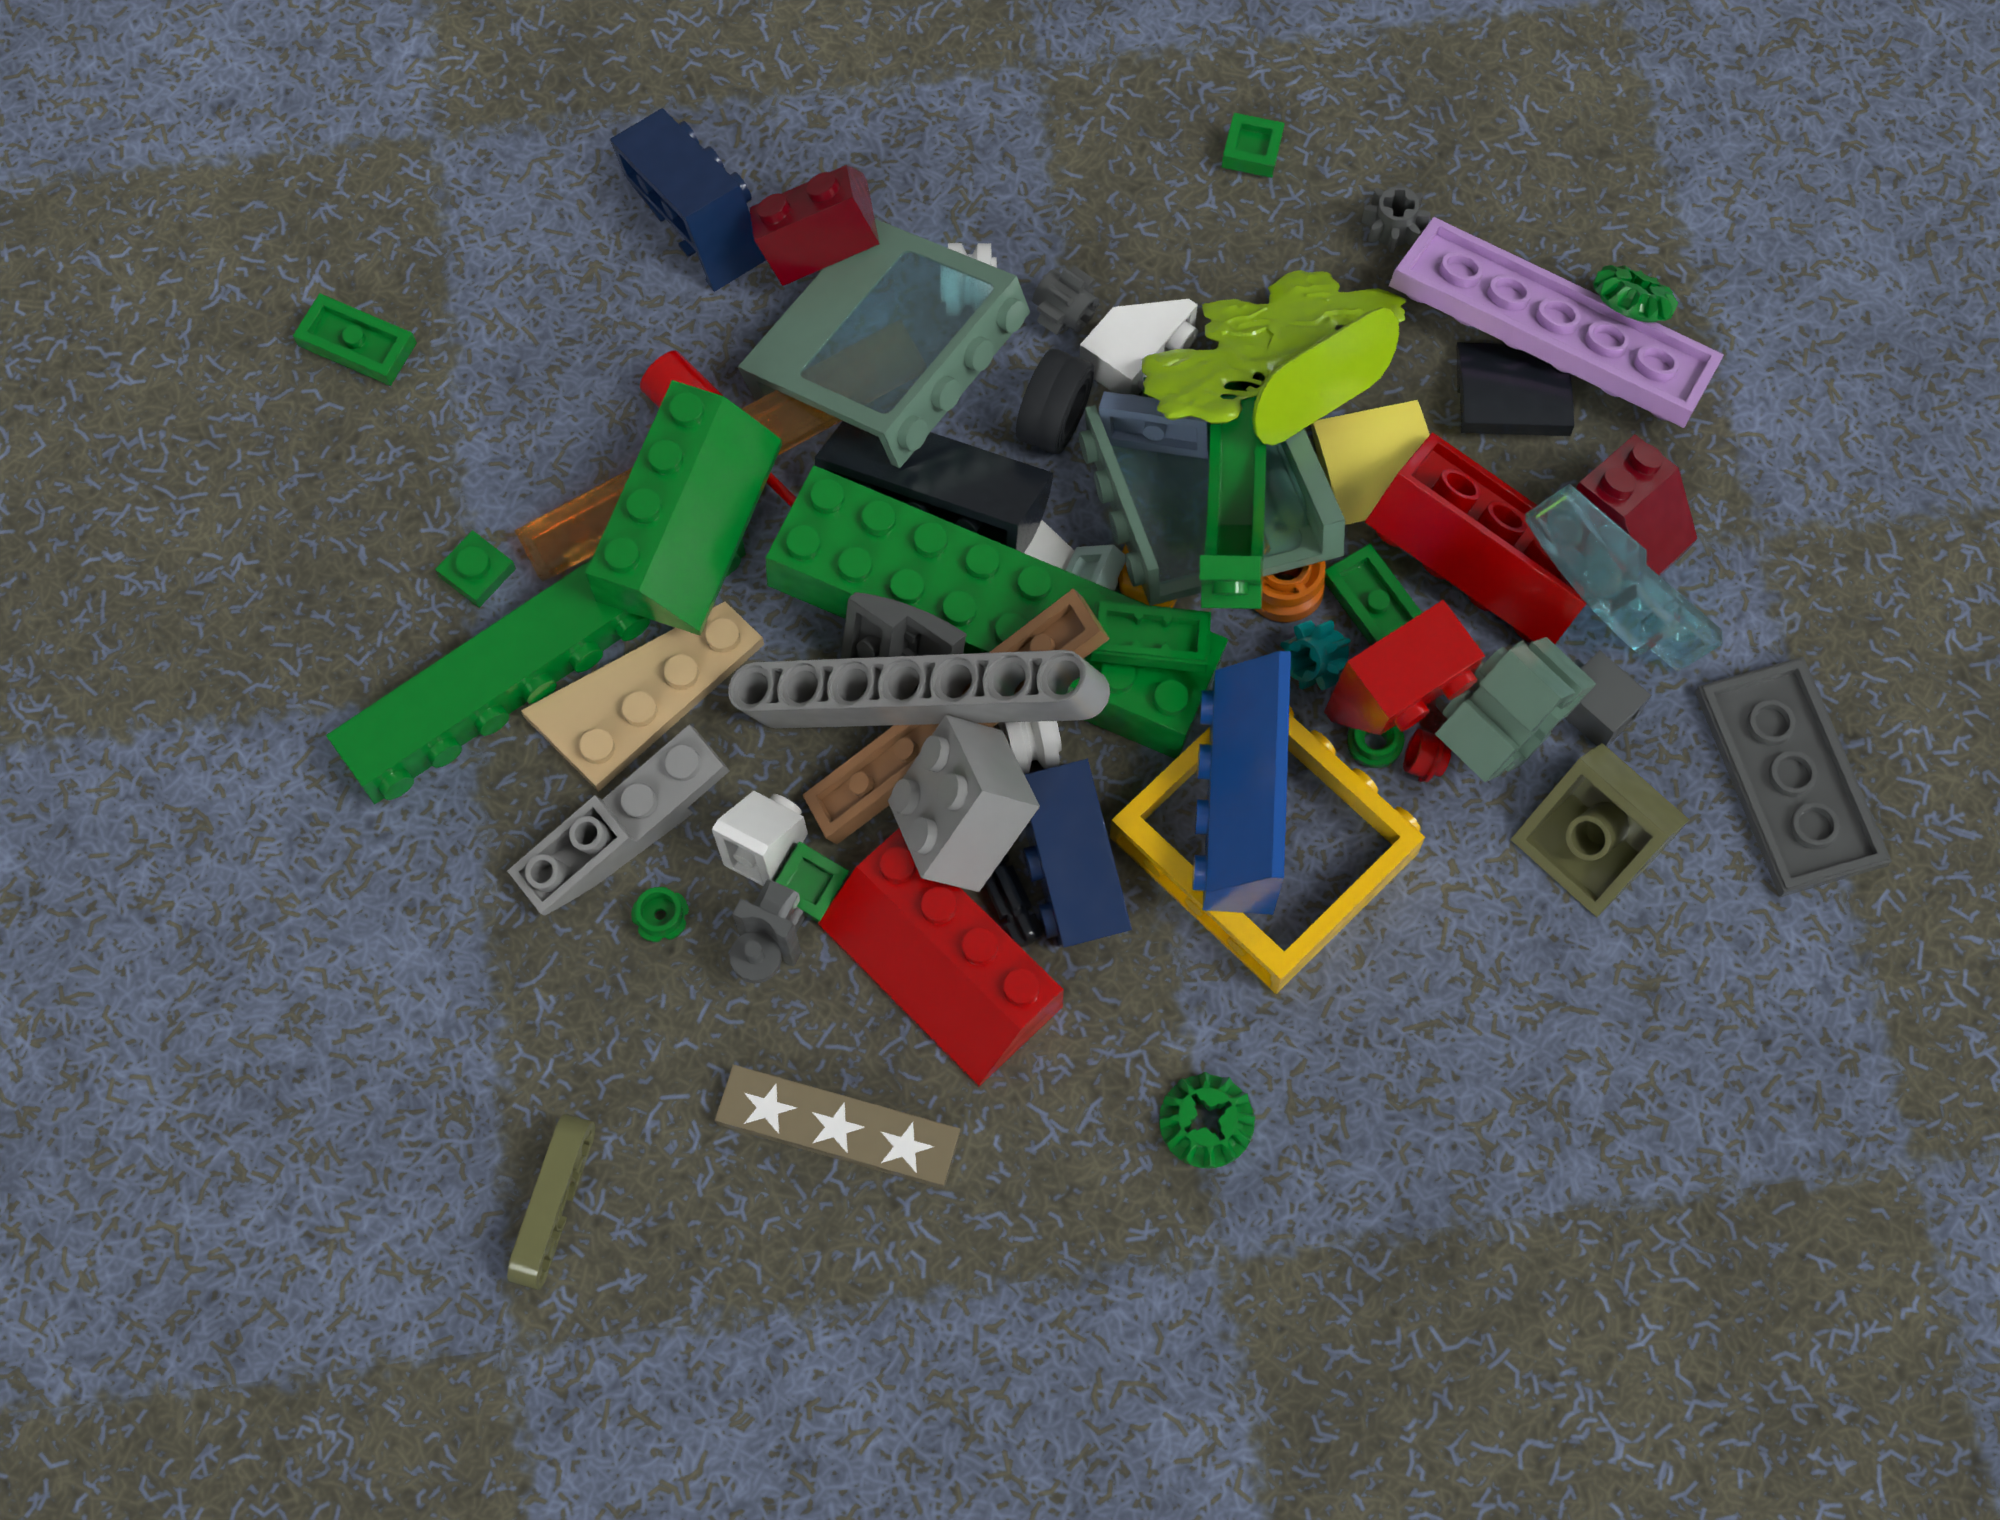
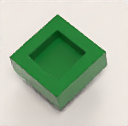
(1253, 145)
(475, 569)
(813, 878)

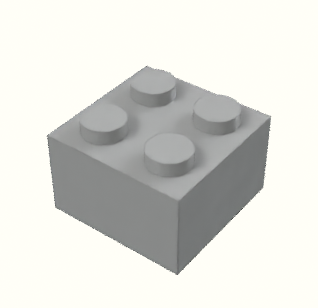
(962, 803)

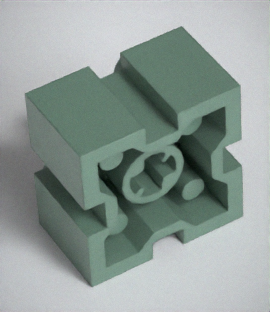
(1514, 706)

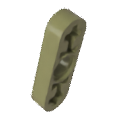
(554, 1186)

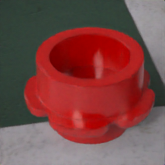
(1426, 755)

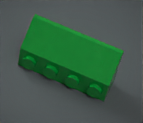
(683, 509)

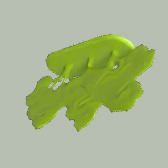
(1297, 338)

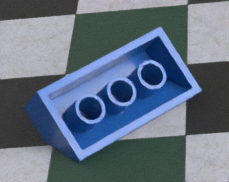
(1245, 786)

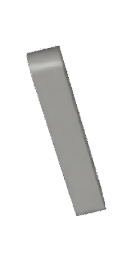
(939, 692)

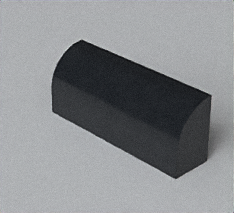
(948, 480)

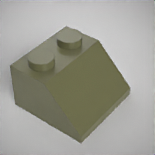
(1599, 829)

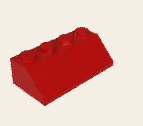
(1476, 537)
(941, 960)

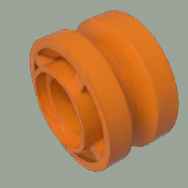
(1293, 598)

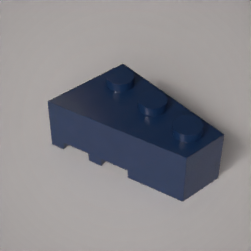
(692, 193)
(1073, 858)

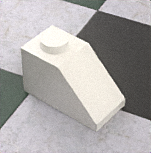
(759, 835)

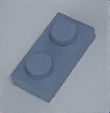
(1137, 424)

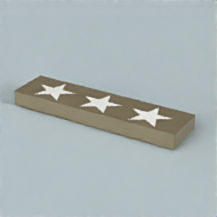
(838, 1126)

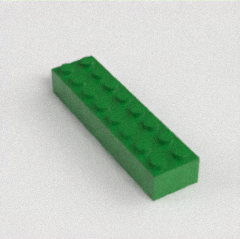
(861, 541)

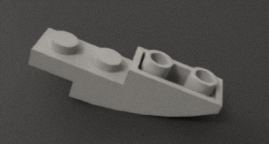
(621, 825)

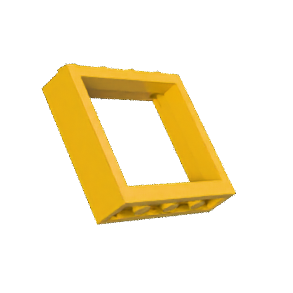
(1235, 929)

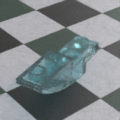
(1617, 584)

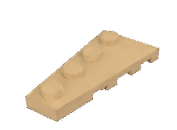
(634, 700)

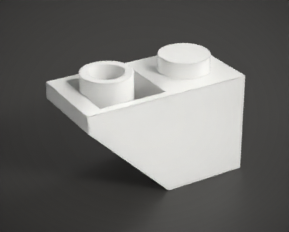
(1133, 333)

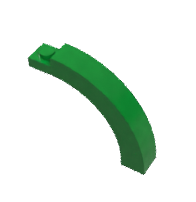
(1235, 515)

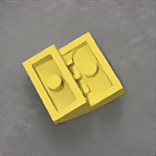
(1366, 452)

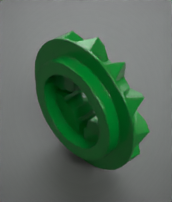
(1634, 294)
(1200, 1146)

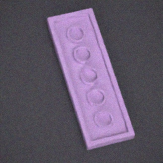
(1556, 321)

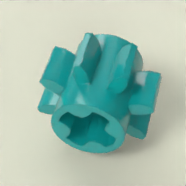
(1317, 654)

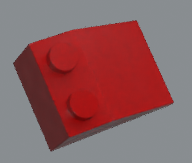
(1405, 673)

